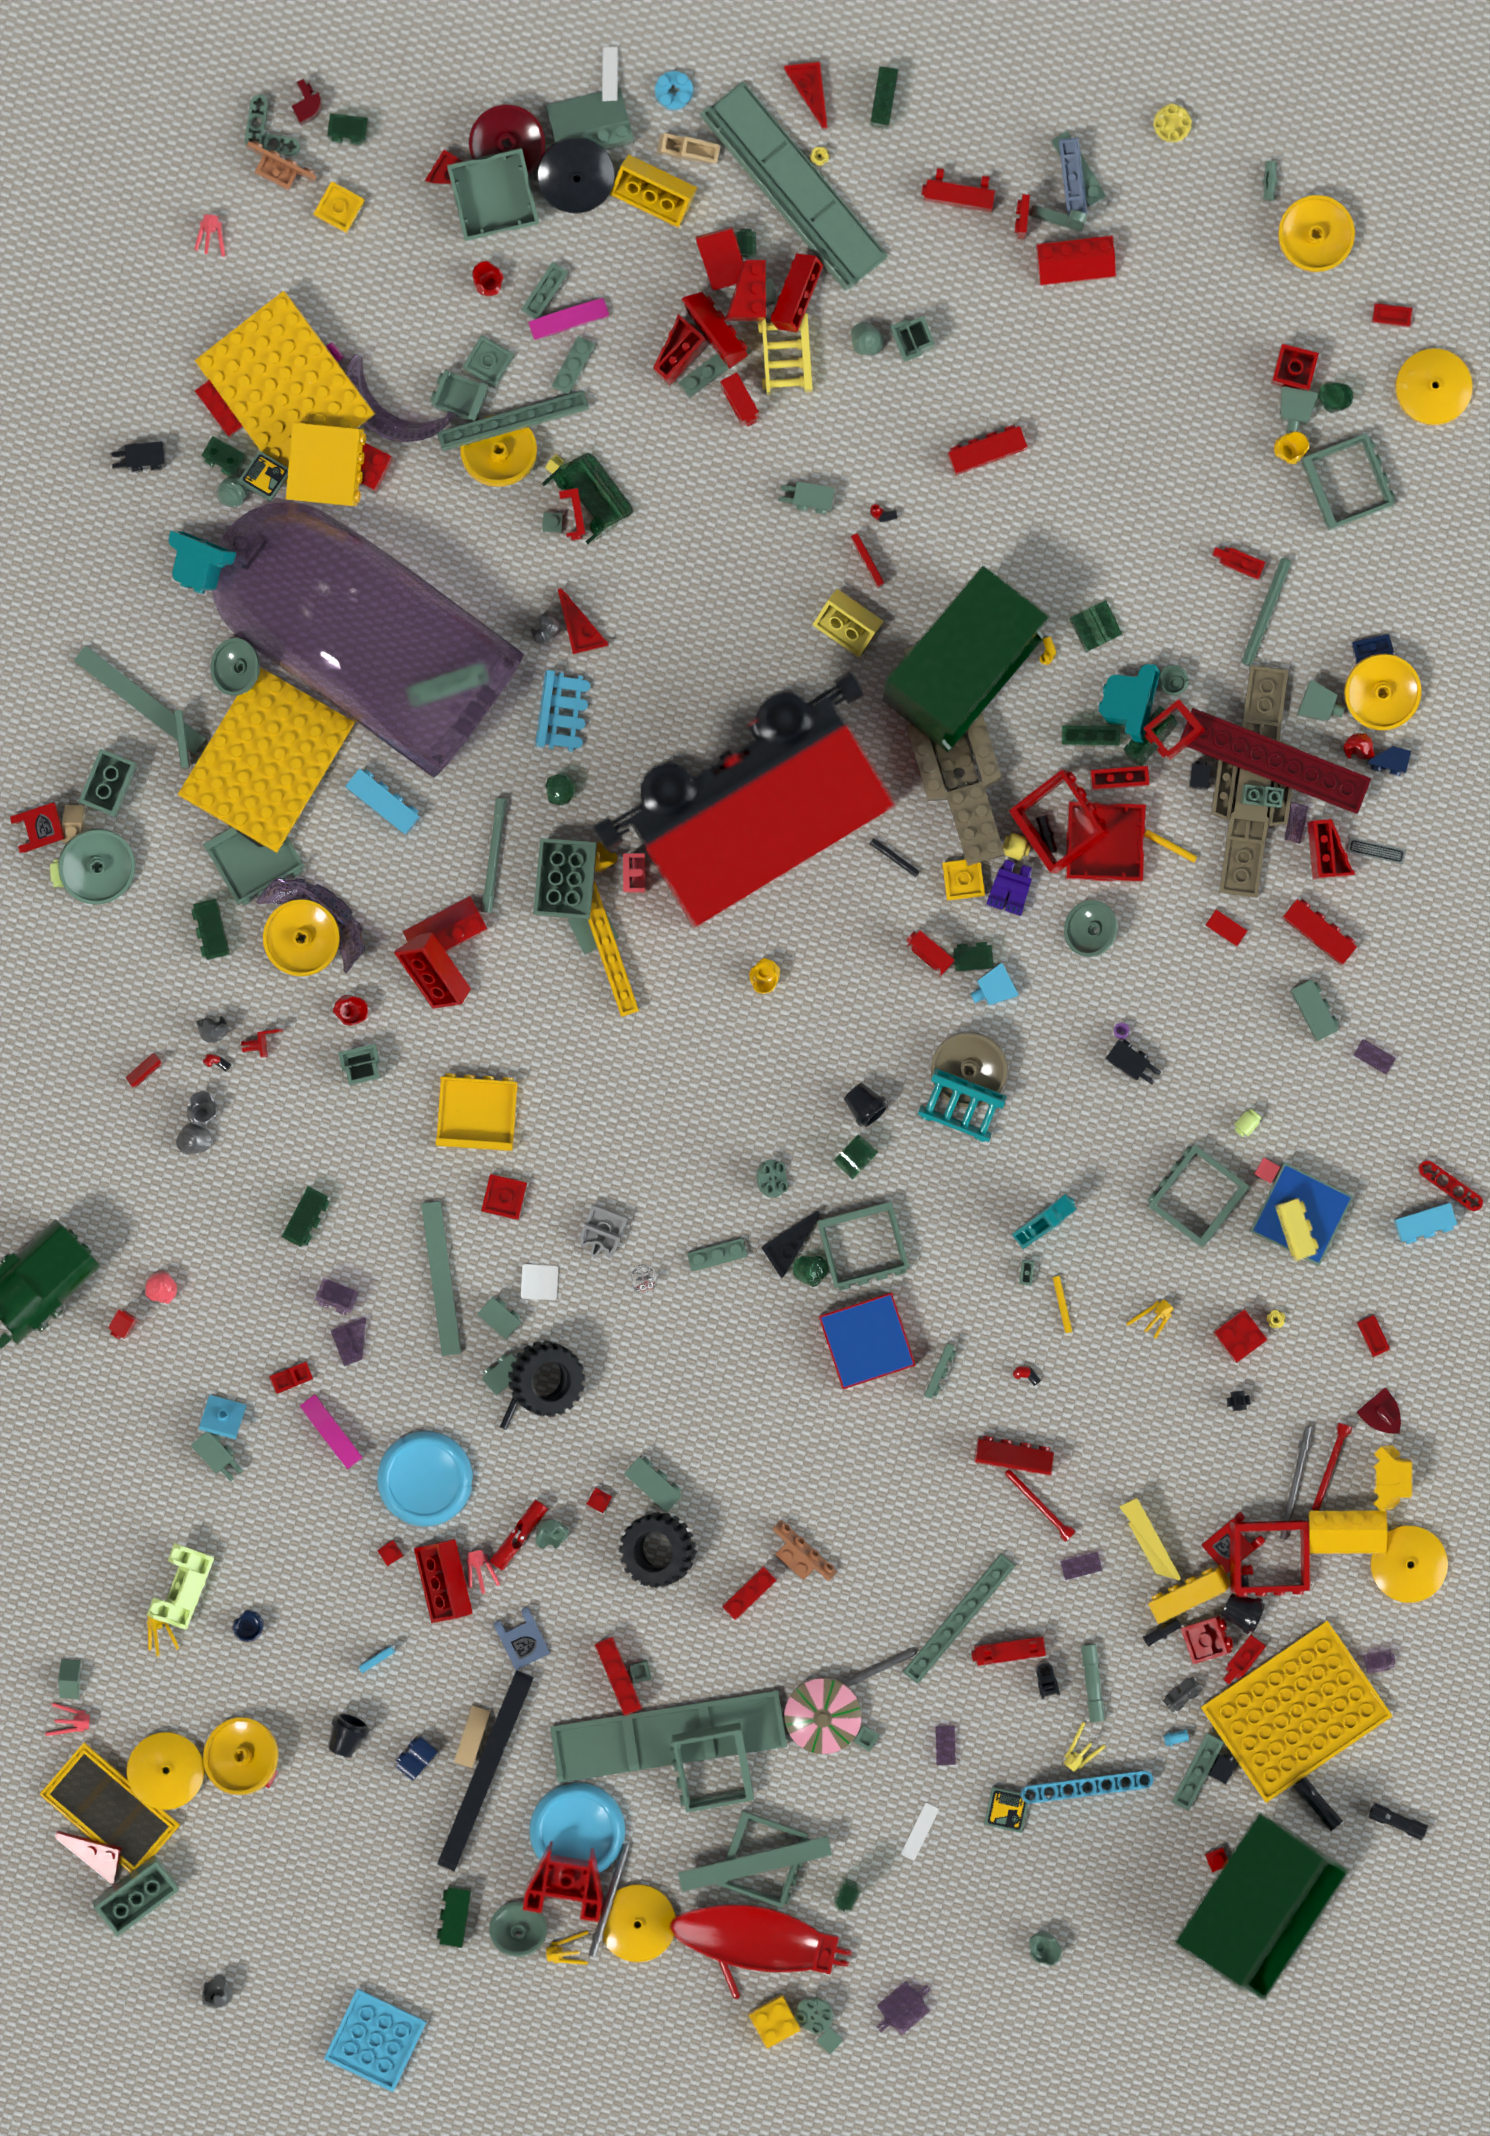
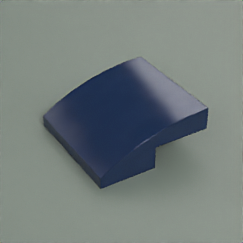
(1372, 646)

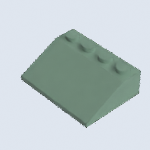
(592, 119)
(565, 878)

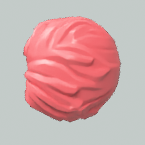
(160, 1287)

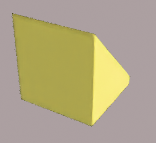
(554, 463)

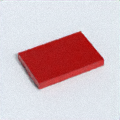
(720, 257)

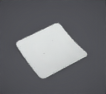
(539, 1282)

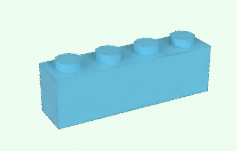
(382, 801)

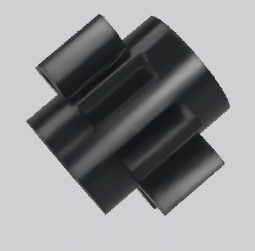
(1238, 1401)

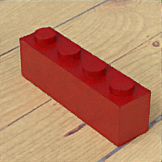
(796, 292)
(987, 450)
(1319, 932)
(618, 1676)

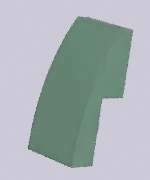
(1262, 796)

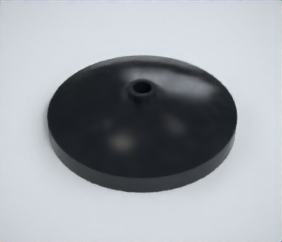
(571, 158)

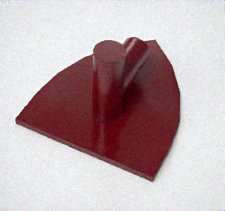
(1382, 1413)

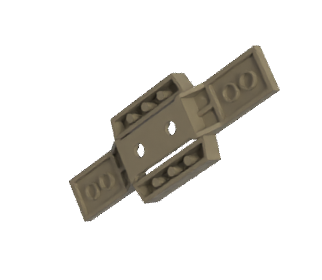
(965, 794)
(1249, 822)

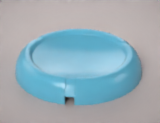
(425, 1478)
(576, 1820)

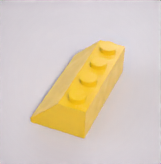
(653, 190)
(1347, 1532)

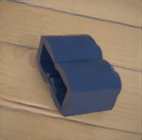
(416, 1758)

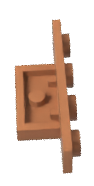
(277, 169)
(800, 1555)

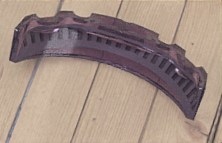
(385, 423)
(351, 940)

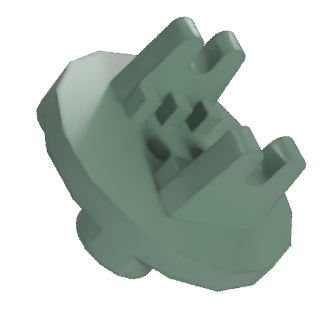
(765, 1178)
(821, 2020)

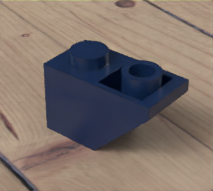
(1392, 759)

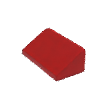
(144, 1070)

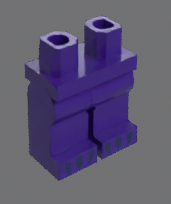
(1011, 883)

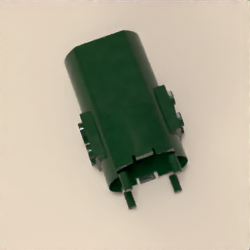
(41, 1280)

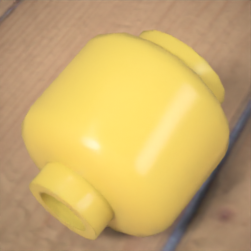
(1016, 846)

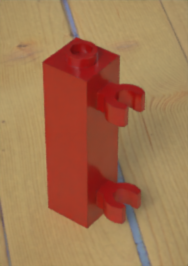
(958, 195)
(1009, 1650)

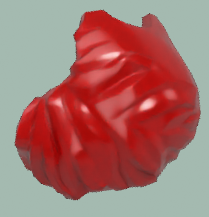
(487, 278)
(1360, 745)
(351, 1010)

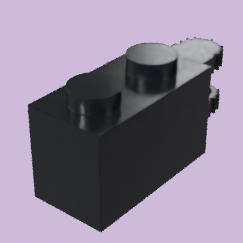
(141, 457)
(1130, 1061)

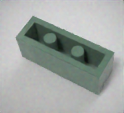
(1315, 1009)
(653, 1483)

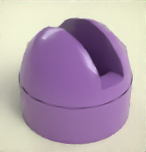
(1124, 1029)

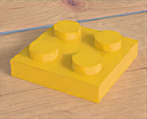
(339, 207)
(962, 880)

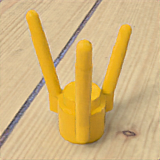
(1163, 1310)
(154, 1625)
(556, 1953)

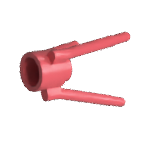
(209, 225)
(476, 1560)
(80, 1721)

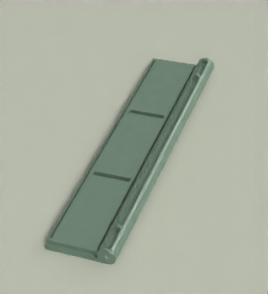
(794, 186)
(643, 1738)

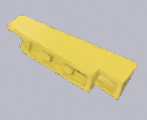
(1149, 1539)

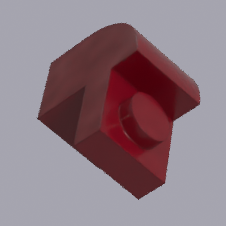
(310, 107)

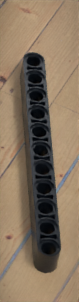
(485, 1770)

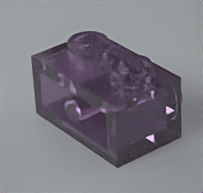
(336, 1295)

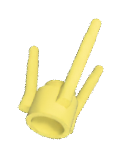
(1074, 1760)

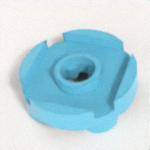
(666, 98)

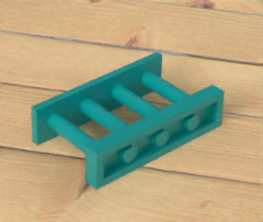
(976, 1093)

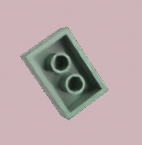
(108, 783)

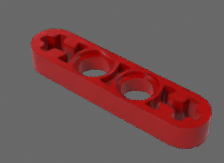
(1448, 1188)

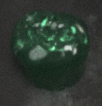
(1335, 396)
(560, 788)
(810, 1270)

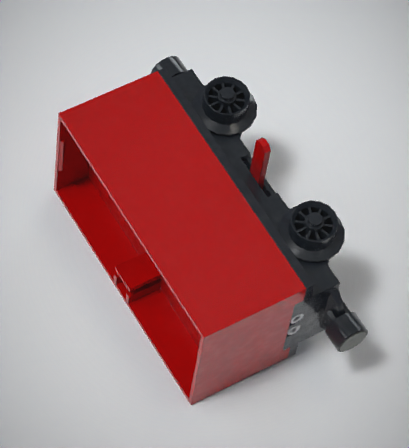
(758, 807)

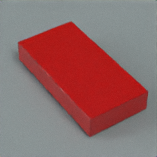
(1392, 315)
(1226, 928)
(1373, 1335)

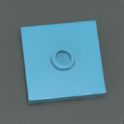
(222, 1417)

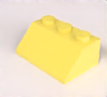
(848, 623)
(1296, 1229)

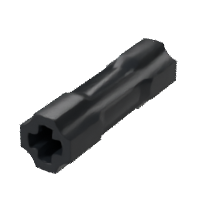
(1317, 1803)
(1409, 1826)

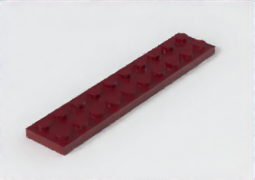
(1278, 762)

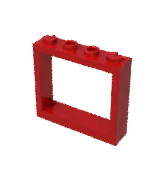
(1033, 836)
(1235, 1557)

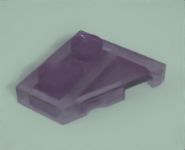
(350, 1341)

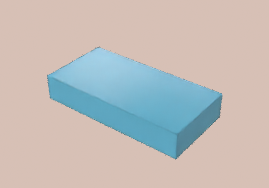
(377, 1659)

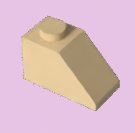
(72, 821)

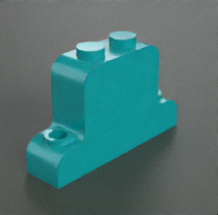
(198, 561)
(1130, 700)
(1044, 1221)

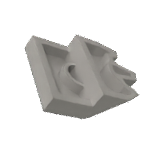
(602, 1230)

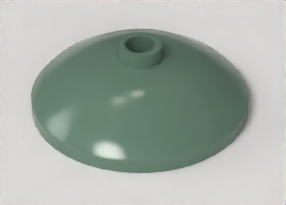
(228, 663)
(1081, 926)
(512, 1920)

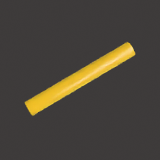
(1171, 846)
(1062, 1304)

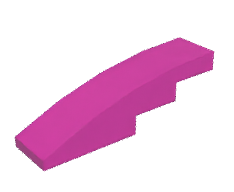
(568, 319)
(331, 1431)

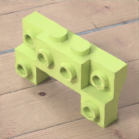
(185, 1587)

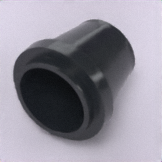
(865, 1104)
(1244, 1612)
(346, 1734)

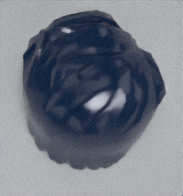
(248, 1626)

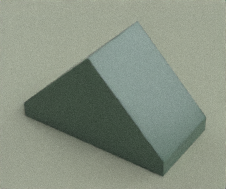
(69, 1679)

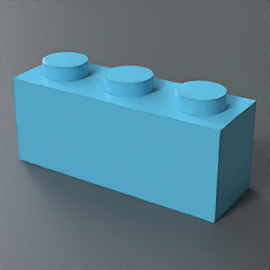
(1425, 1223)

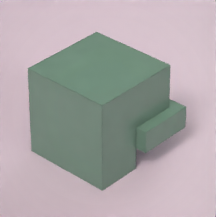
(912, 338)
(360, 1064)

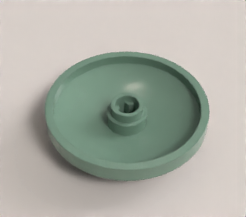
(96, 866)

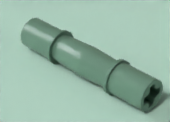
(1093, 1682)

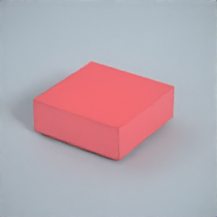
(1267, 1170)

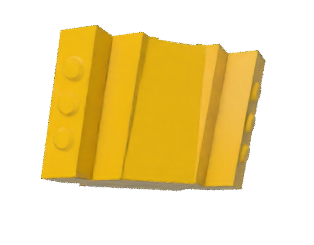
(1392, 1478)

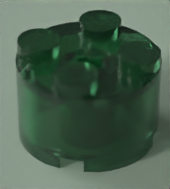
(855, 1156)

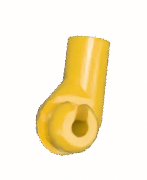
(1049, 652)

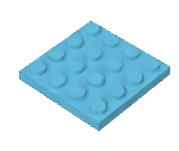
(375, 2040)

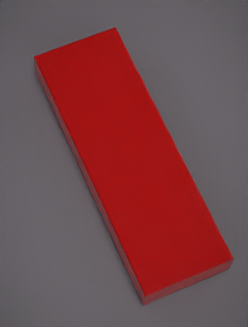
(868, 562)

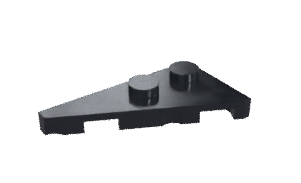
(785, 1247)

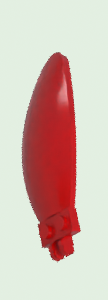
(757, 1939)

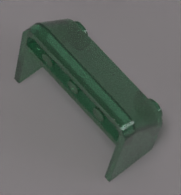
(596, 492)

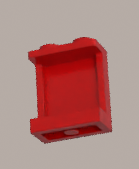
(574, 494)

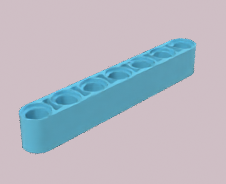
(1095, 1790)

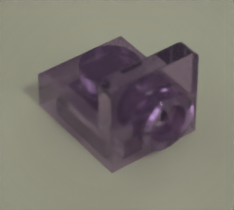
(1379, 1661)

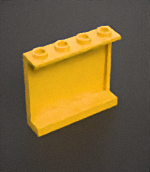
(325, 464)
(476, 1112)

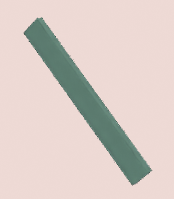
(513, 420)
(136, 697)
(441, 1278)
(959, 1618)
(754, 1863)

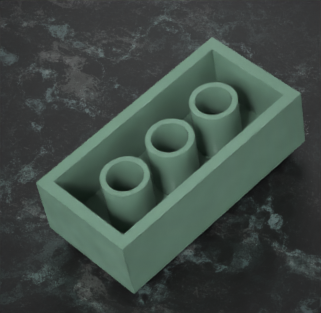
(136, 1895)

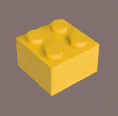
(774, 2021)

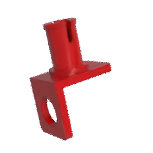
(259, 1044)

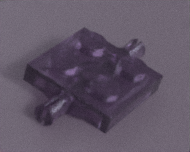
(903, 2008)

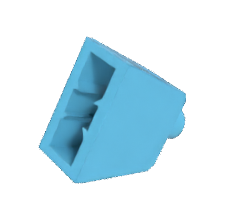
(995, 987)

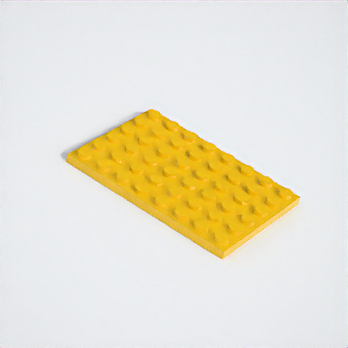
(281, 374)
(266, 760)
(1296, 1711)

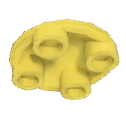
(1172, 123)

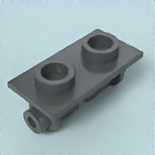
(1178, 1700)

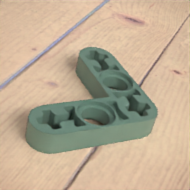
(264, 138)
(1073, 221)

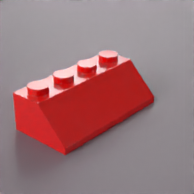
(1076, 260)
(715, 329)
(451, 925)
(433, 971)
(1014, 1456)
(443, 1581)

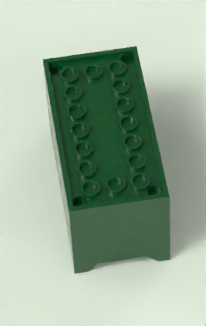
(965, 658)
(1261, 1906)

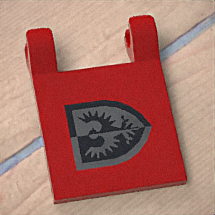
(41, 825)
(1219, 1544)

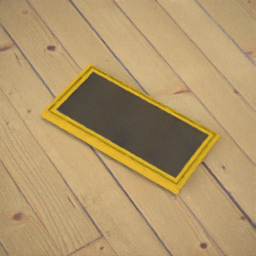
(105, 1808)

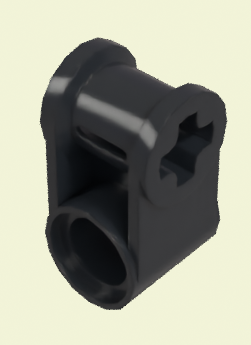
(1047, 1683)

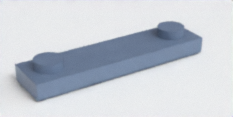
(1072, 175)

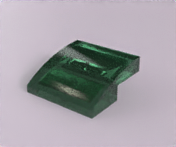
(1095, 626)

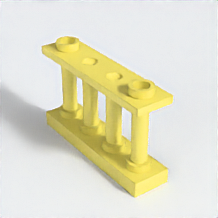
(803, 362)

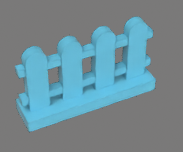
(558, 701)

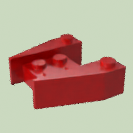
(568, 1880)

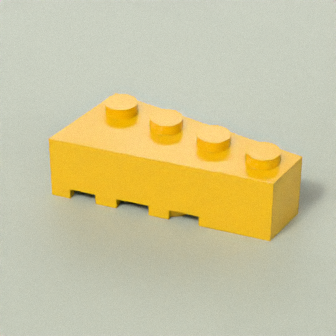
(1189, 1594)

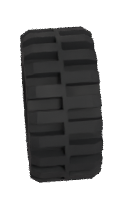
(564, 1394)
(635, 1558)

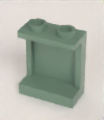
(459, 396)

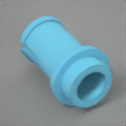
(1175, 1737)

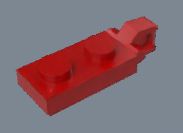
(1239, 562)
(1243, 1658)

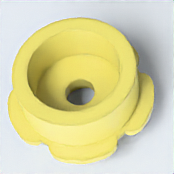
(822, 151)
(1270, 1319)

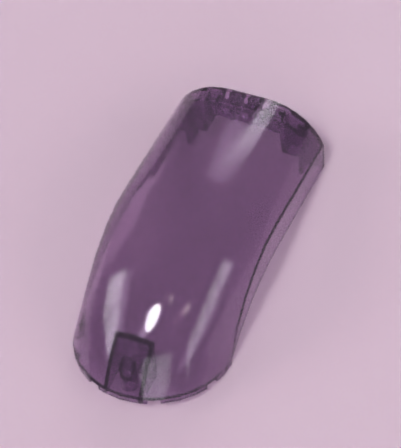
(358, 628)

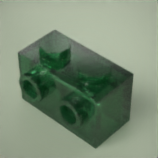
(223, 456)

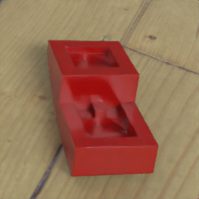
(291, 1377)

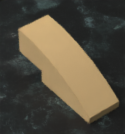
(688, 148)
(472, 1736)

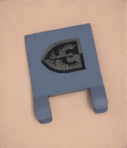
(523, 1642)

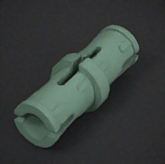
(1270, 180)

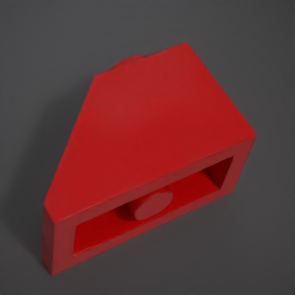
(122, 1324)

